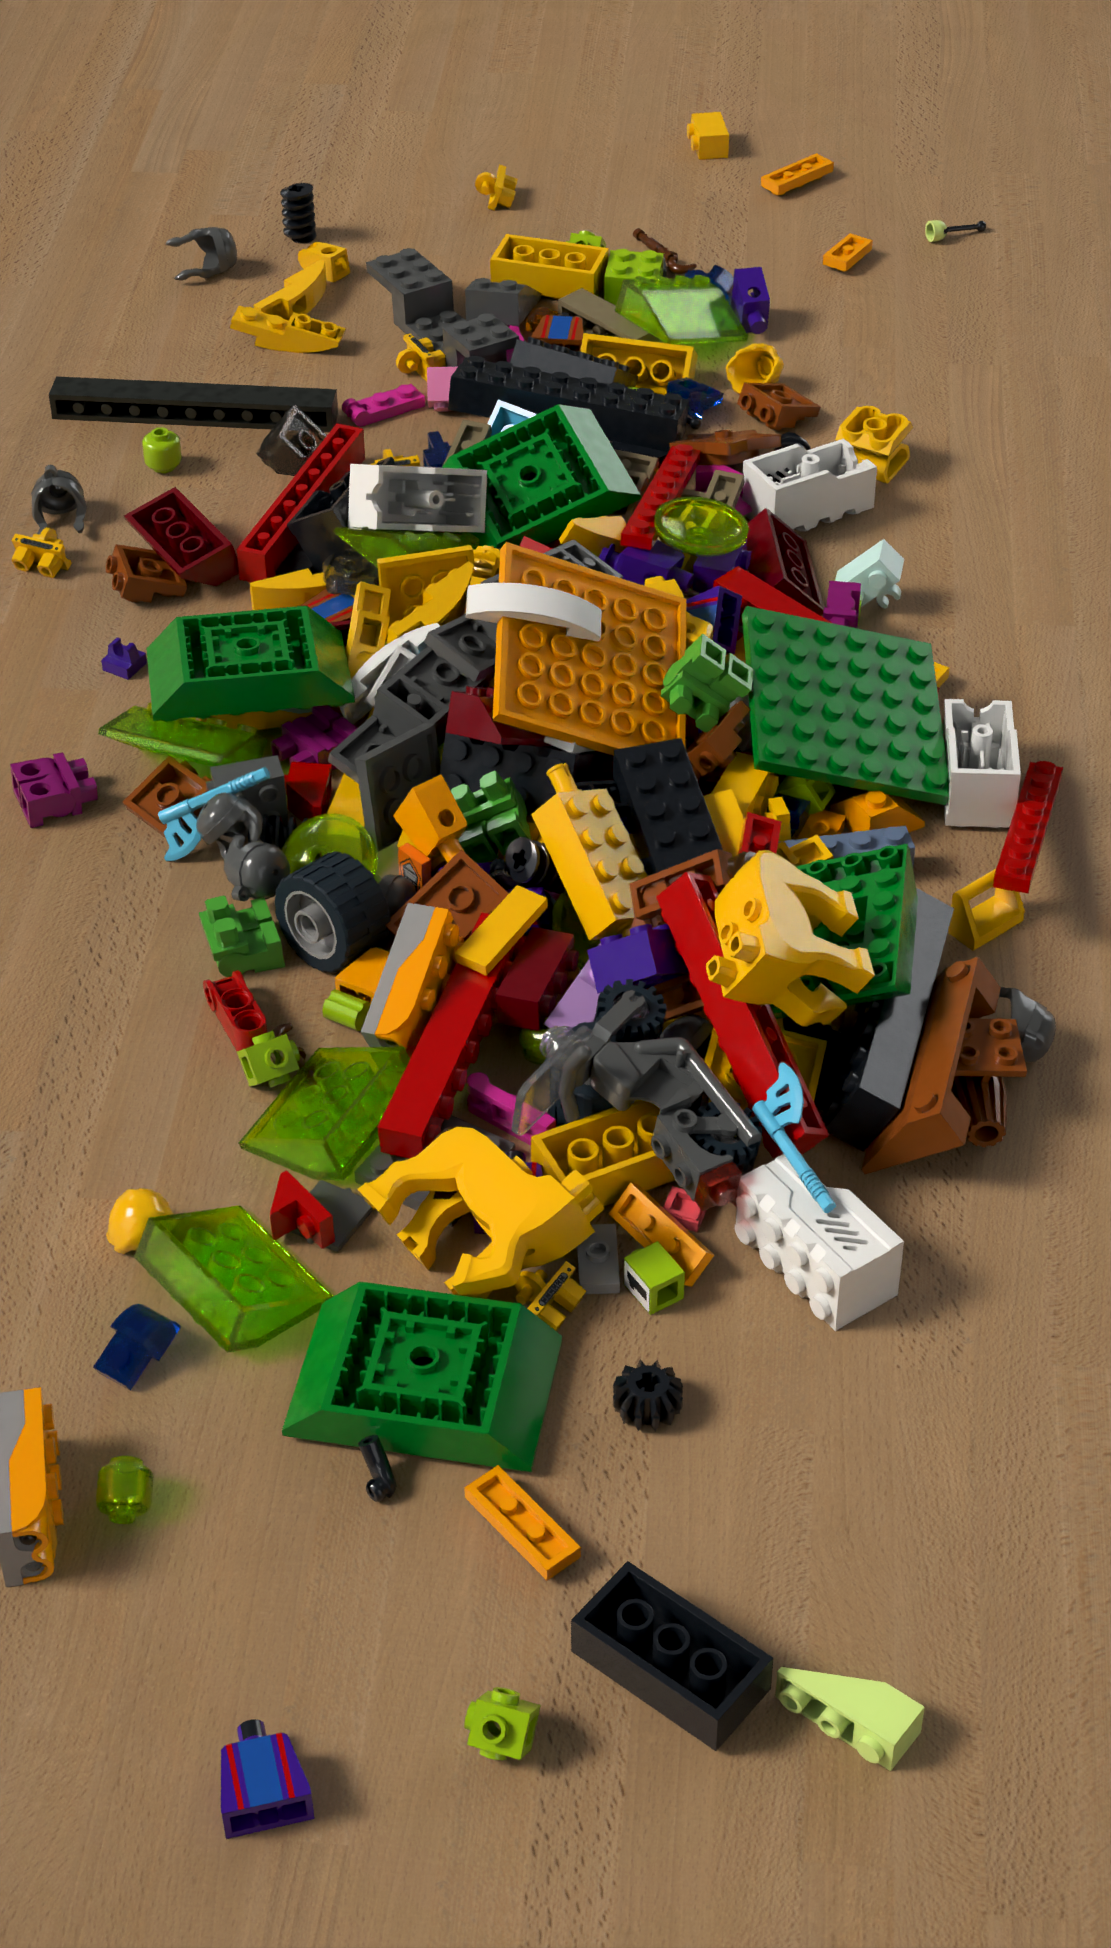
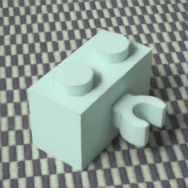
(877, 572)

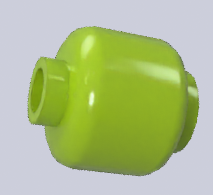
(161, 450)

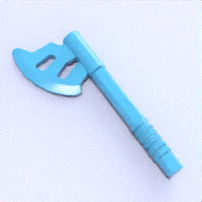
(185, 809)
(775, 1126)

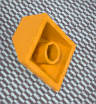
(877, 811)

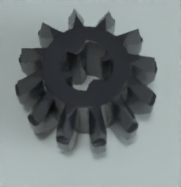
(647, 1395)

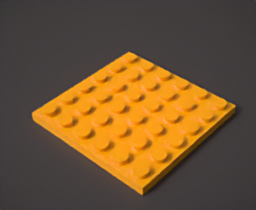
(582, 688)

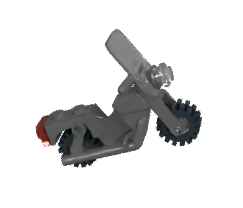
(626, 1062)

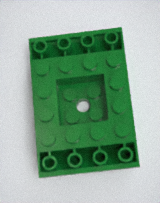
(573, 480)
(247, 664)
(886, 925)
(470, 1405)

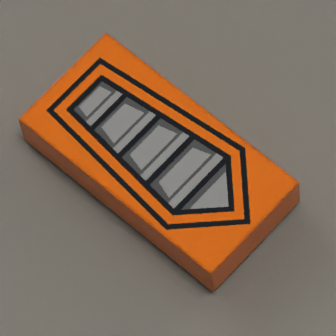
(414, 865)

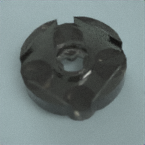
(339, 572)

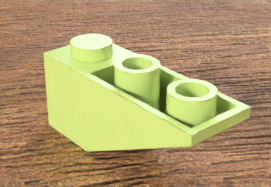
(856, 1710)

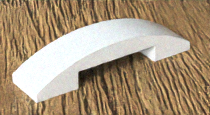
(536, 604)
(368, 674)

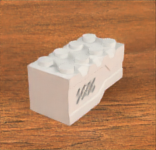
(817, 486)
(417, 498)
(981, 764)
(814, 1246)

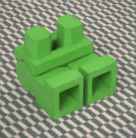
(706, 682)
(492, 815)
(242, 937)

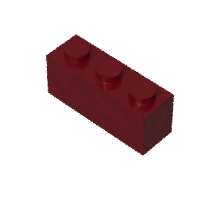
(536, 978)

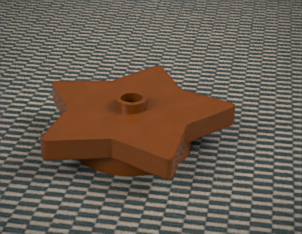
(729, 447)

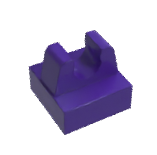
(123, 659)

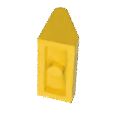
(987, 920)

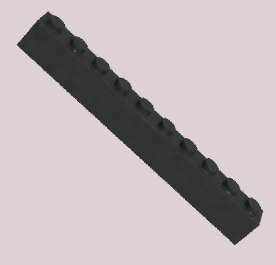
(187, 403)

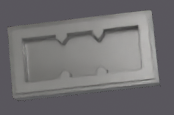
(599, 1261)

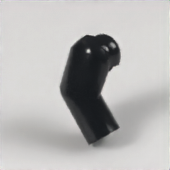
(383, 1480)

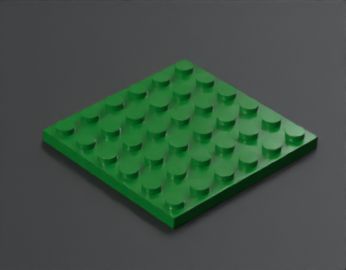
(844, 706)

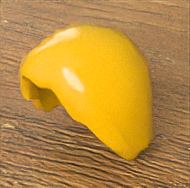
(754, 365)
(131, 1215)

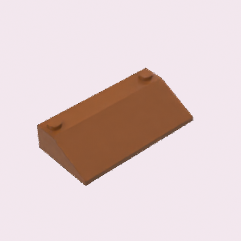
(929, 1113)

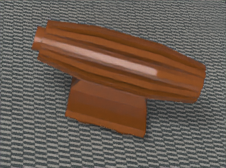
(987, 1055)

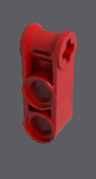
(235, 1009)

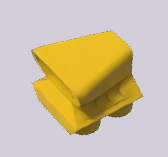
(877, 439)

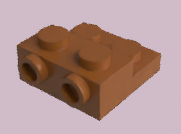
(776, 404)
(141, 573)
(718, 744)
(163, 788)

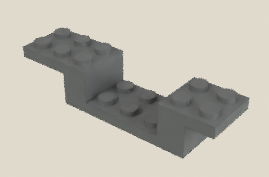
(426, 309)
(472, 642)
(408, 699)

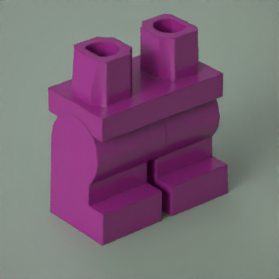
(843, 603)
(312, 737)
(52, 787)

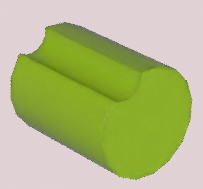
(345, 1009)

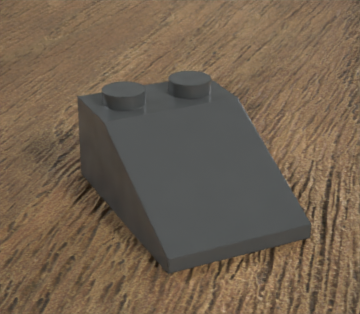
(505, 300)

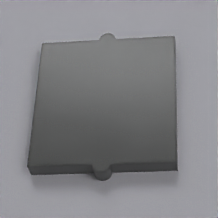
(347, 1210)

